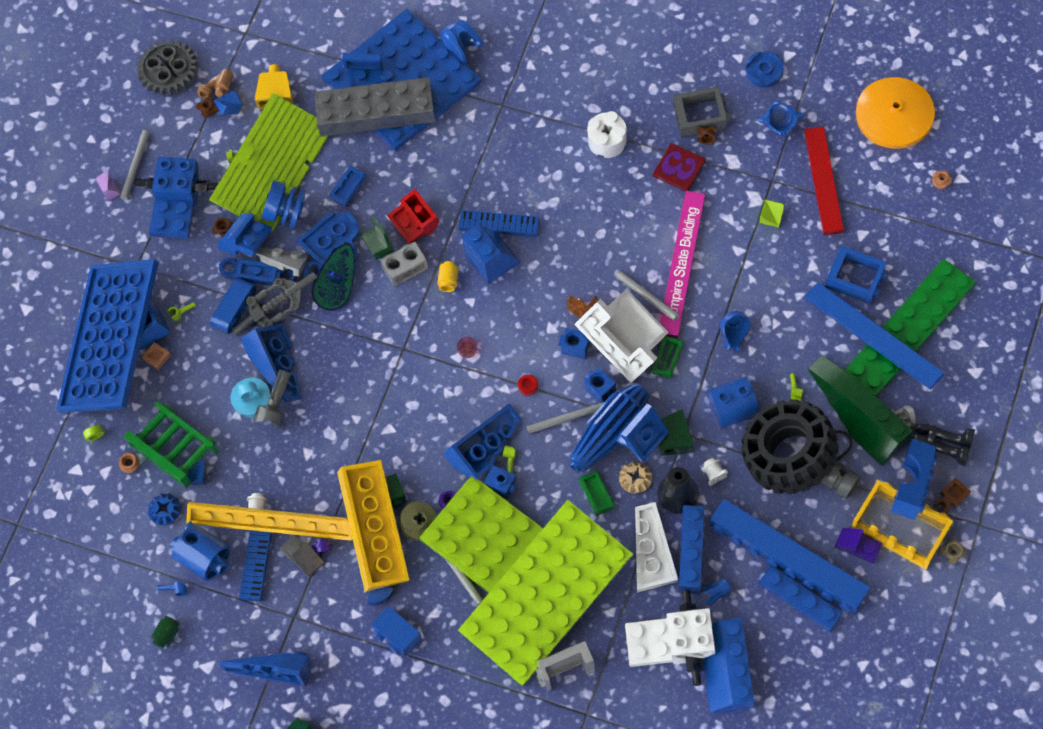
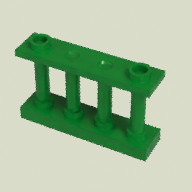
(166, 463)

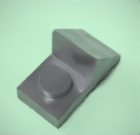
(301, 555)

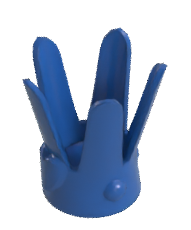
(721, 589)

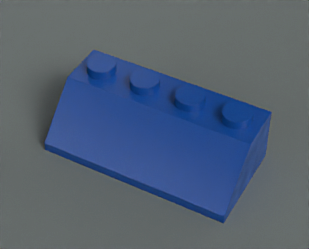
(728, 669)

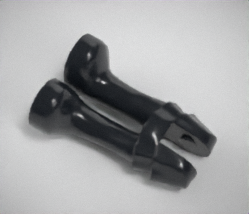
(933, 432)

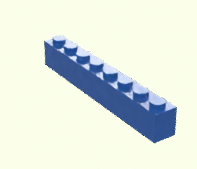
(789, 556)

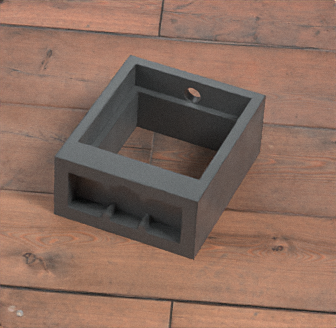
(690, 129)

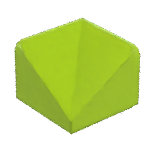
(771, 213)

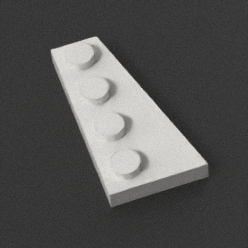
(653, 555)

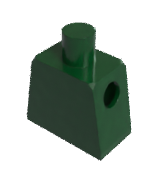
(679, 437)

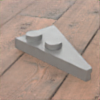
(283, 259)

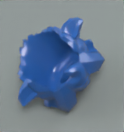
(781, 118)

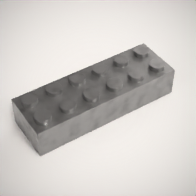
(374, 107)

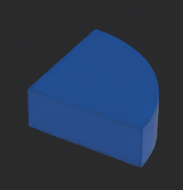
(380, 595)

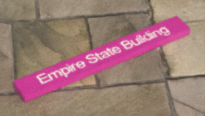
(682, 260)

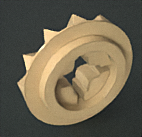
(639, 485)

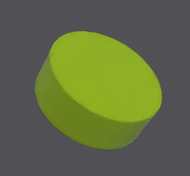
(93, 432)

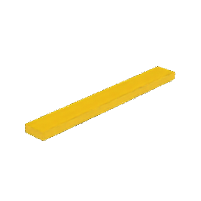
(268, 521)

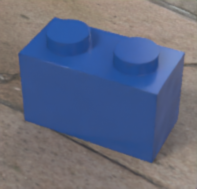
(396, 632)

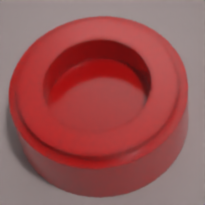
(528, 385)

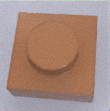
(156, 356)

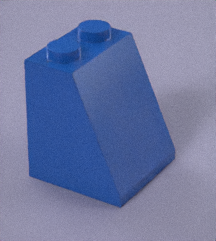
(488, 253)

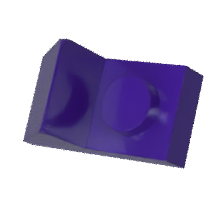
(855, 543)

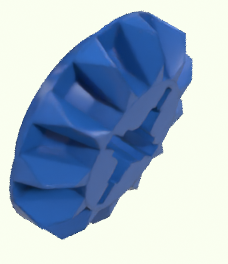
(163, 518)

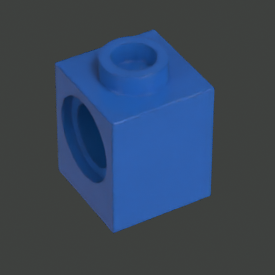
(579, 350)
(603, 392)

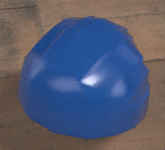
(734, 328)

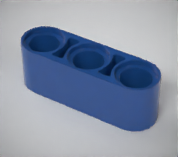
(232, 305)

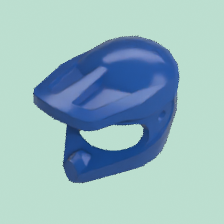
(458, 37)

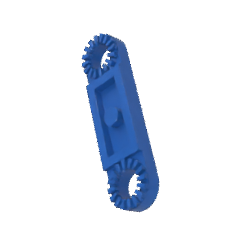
(253, 271)

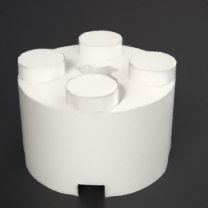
(607, 134)

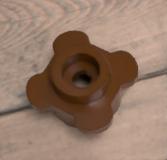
(207, 112)
(707, 135)
(221, 222)

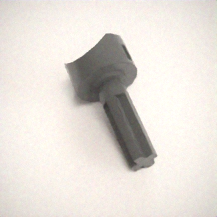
(270, 411)

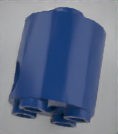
(201, 552)

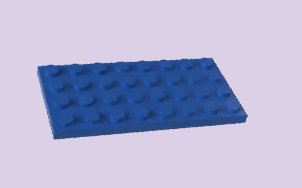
(108, 336)

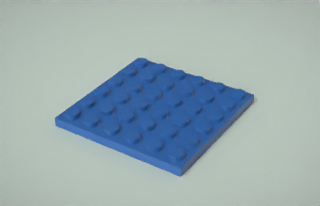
(407, 54)

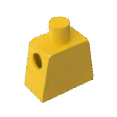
(272, 82)

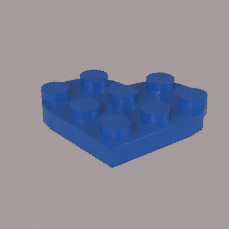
(328, 235)

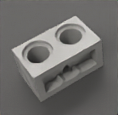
(407, 268)

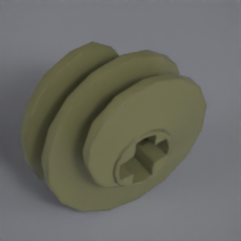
(409, 526)

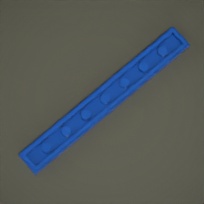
(874, 336)

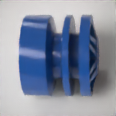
(283, 204)

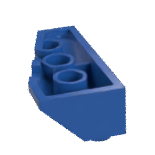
(269, 352)

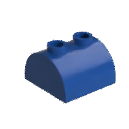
(733, 402)

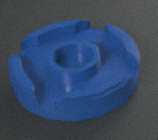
(764, 69)

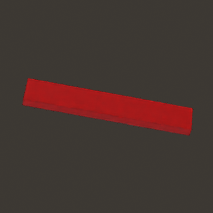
(823, 181)

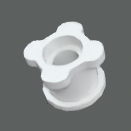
(714, 471)
(256, 501)

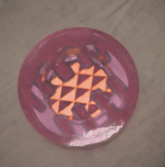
(467, 347)

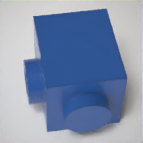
(501, 482)

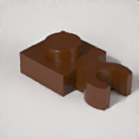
(953, 494)

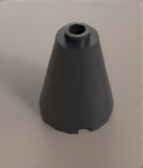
(677, 490)

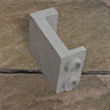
(564, 661)

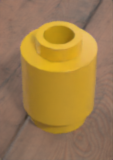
(448, 276)

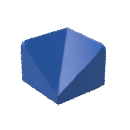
(228, 103)
(198, 473)

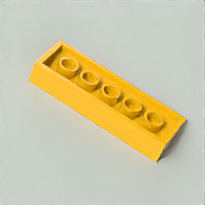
(372, 525)

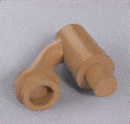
(220, 83)

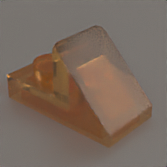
(578, 306)

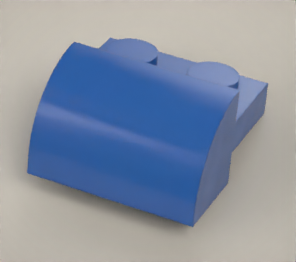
(244, 236)

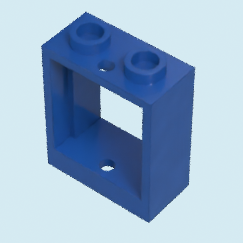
(850, 289)

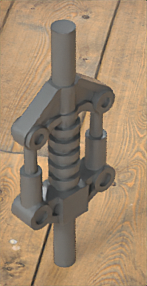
(258, 314)

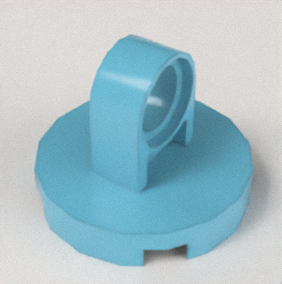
(248, 395)

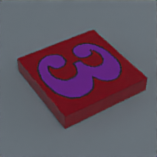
(679, 167)

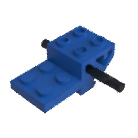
(175, 195)

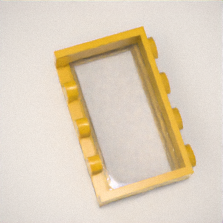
(909, 538)

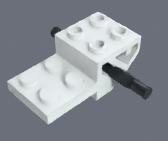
(677, 639)

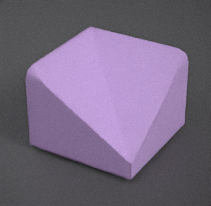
(107, 185)

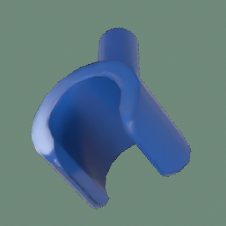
(178, 587)

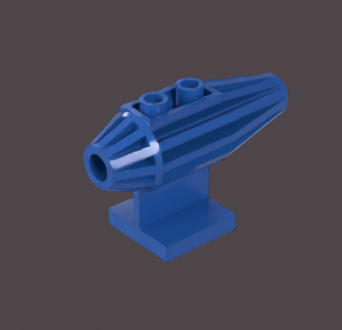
(620, 420)

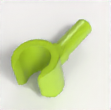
(179, 312)
(796, 393)
(509, 452)

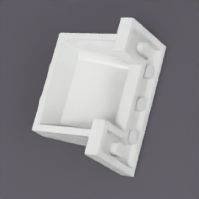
(623, 333)

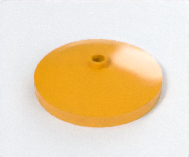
(895, 112)

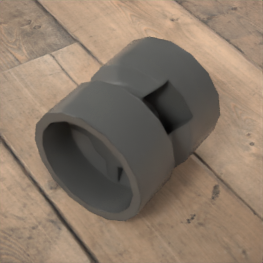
(841, 480)

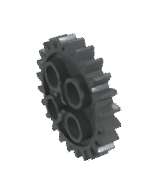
(153, 77)

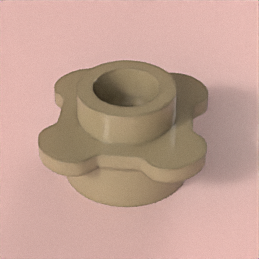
(957, 547)

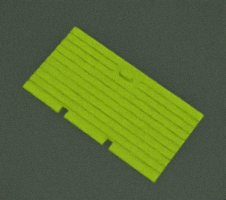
(272, 151)

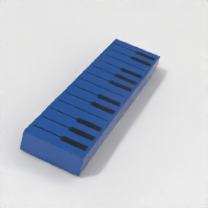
(500, 223)
(255, 566)

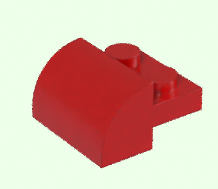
(414, 217)

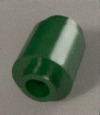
(165, 632)

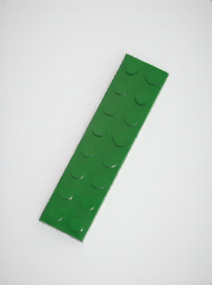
(913, 323)

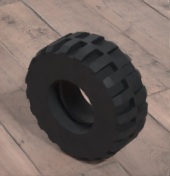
(805, 467)

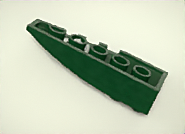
(862, 413)

